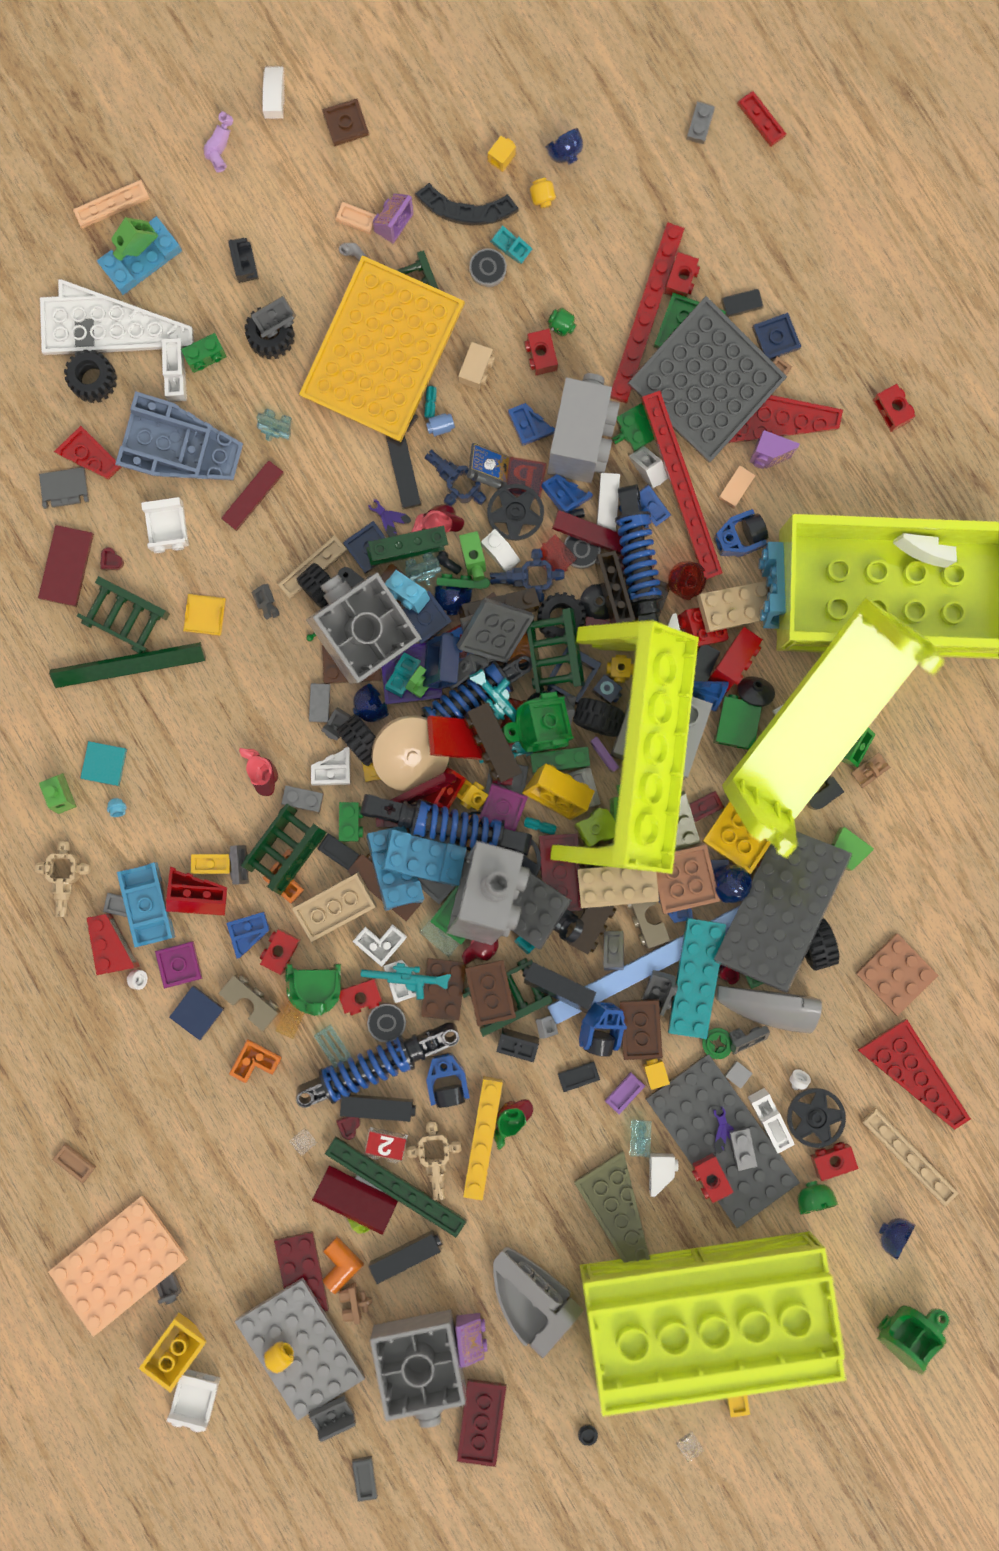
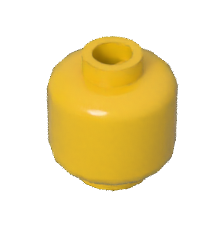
(542, 192)
(279, 1357)

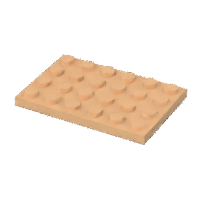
(118, 1265)

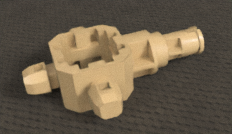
(62, 886)
(435, 1167)

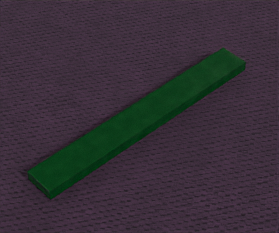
(127, 665)
(395, 1186)

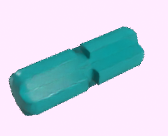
(431, 393)
(542, 826)

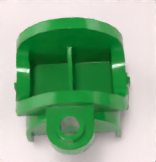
(540, 724)
(313, 990)
(914, 1336)

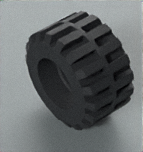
(268, 347)
(80, 365)
(311, 582)
(560, 601)
(598, 717)
(358, 738)
(823, 948)

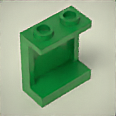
(737, 723)

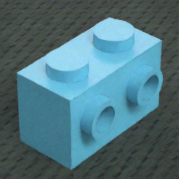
(407, 592)

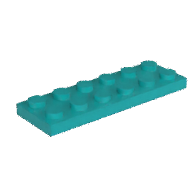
(696, 978)

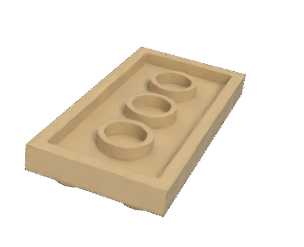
(732, 606)
(616, 886)
(334, 907)

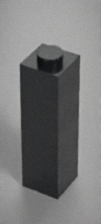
(559, 987)
(377, 1107)
(405, 1256)

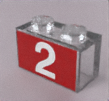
(385, 1145)

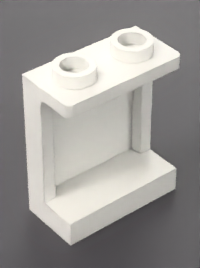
(165, 524)
(194, 1400)

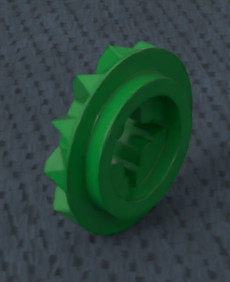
(722, 1051)

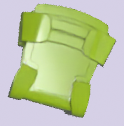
(597, 827)

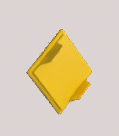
(204, 614)

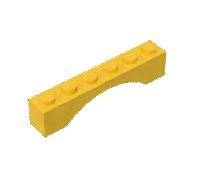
(482, 1138)

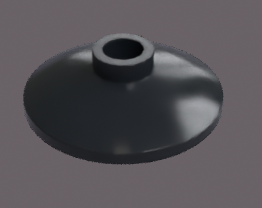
(588, 600)
(756, 691)

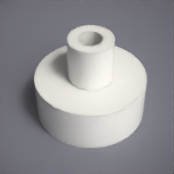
(137, 979)
(799, 1079)

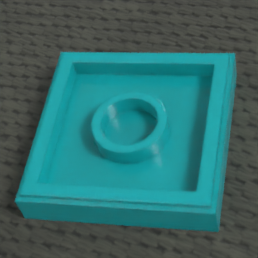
(103, 763)

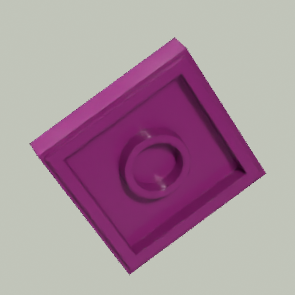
(504, 805)
(178, 964)

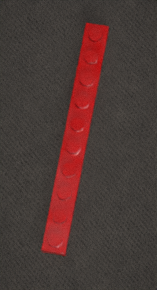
(647, 311)
(681, 484)

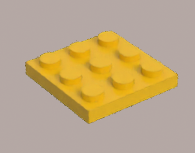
(733, 841)

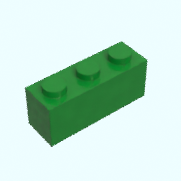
(561, 759)

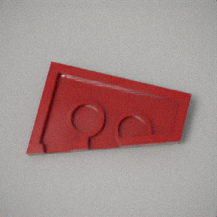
(88, 453)

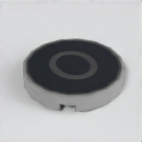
(488, 267)
(583, 551)
(386, 1022)

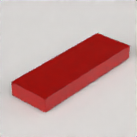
(761, 118)

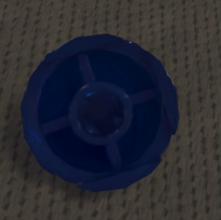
(566, 147)
(452, 598)
(368, 704)
(733, 883)
(895, 1236)

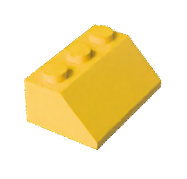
(559, 792)
(173, 1352)

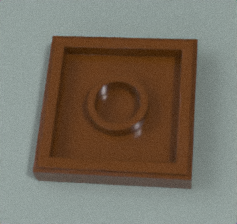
(345, 122)

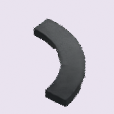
(466, 213)

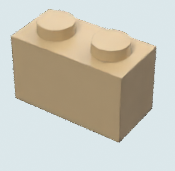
(476, 366)

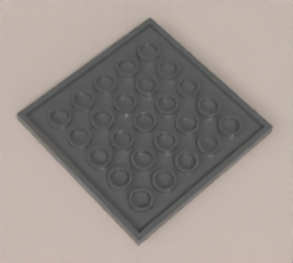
(708, 378)

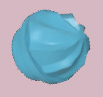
(116, 807)

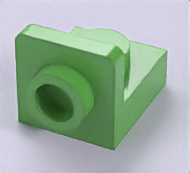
(415, 684)

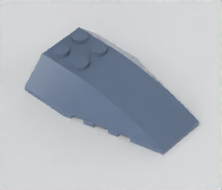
(175, 443)

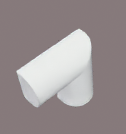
(380, 949)

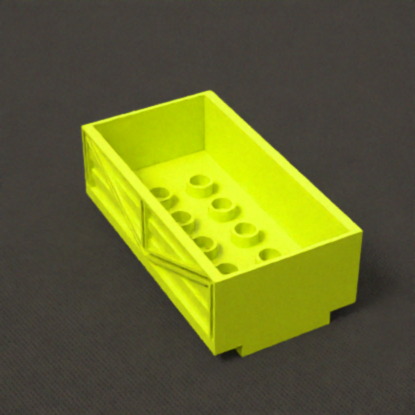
(844, 559)
(712, 1323)

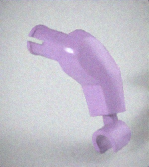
(218, 142)

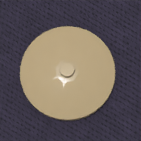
(403, 754)

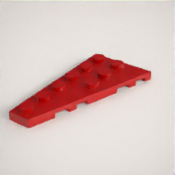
(788, 418)
(909, 1064)

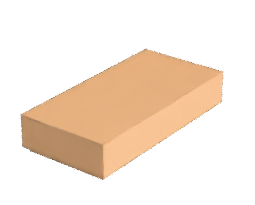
(355, 218)
(737, 486)

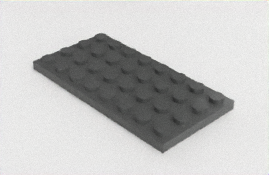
(783, 911)
(688, 1116)

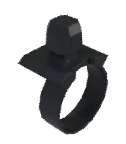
(561, 927)

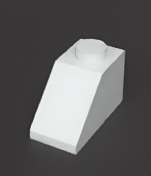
(649, 466)
(500, 551)
(661, 1171)

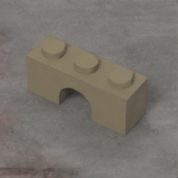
(651, 934)
(264, 1010)

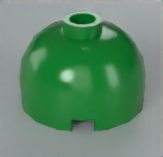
(815, 1198)

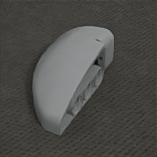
(771, 1008)
(533, 1301)

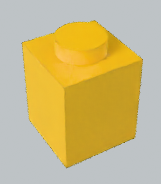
(502, 153)
(655, 1073)

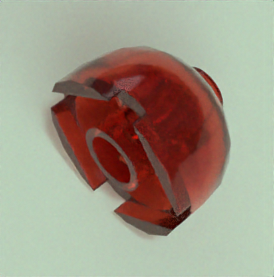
(686, 579)

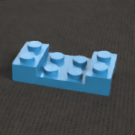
(134, 269)
(773, 568)
(424, 858)
(394, 887)
(145, 905)

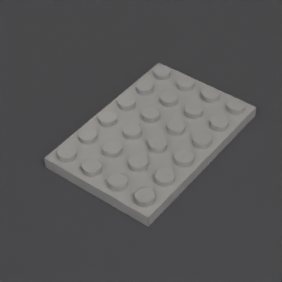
(321, 1359)

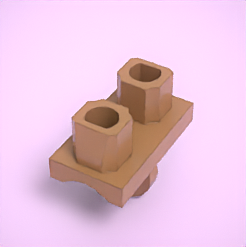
(870, 770)
(354, 1313)

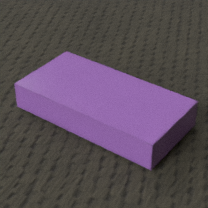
(604, 754)
(624, 1093)

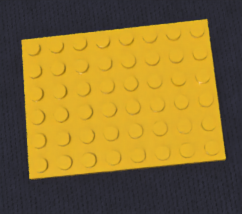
(381, 348)

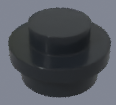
(588, 1435)

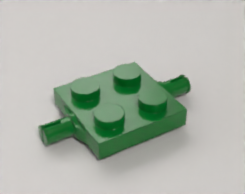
(634, 428)

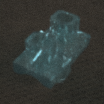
(274, 427)
(424, 570)
(640, 1138)

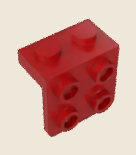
(692, 623)

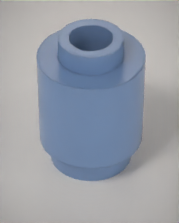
(440, 424)

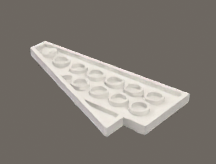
(115, 326)

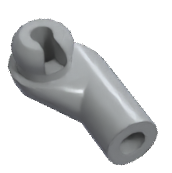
(351, 249)

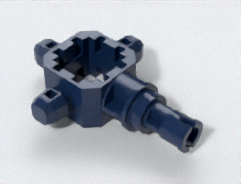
(450, 473)
(520, 575)

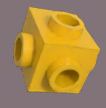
(613, 671)
(472, 795)

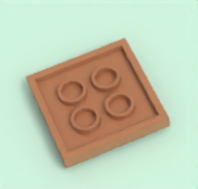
(690, 883)
(896, 974)

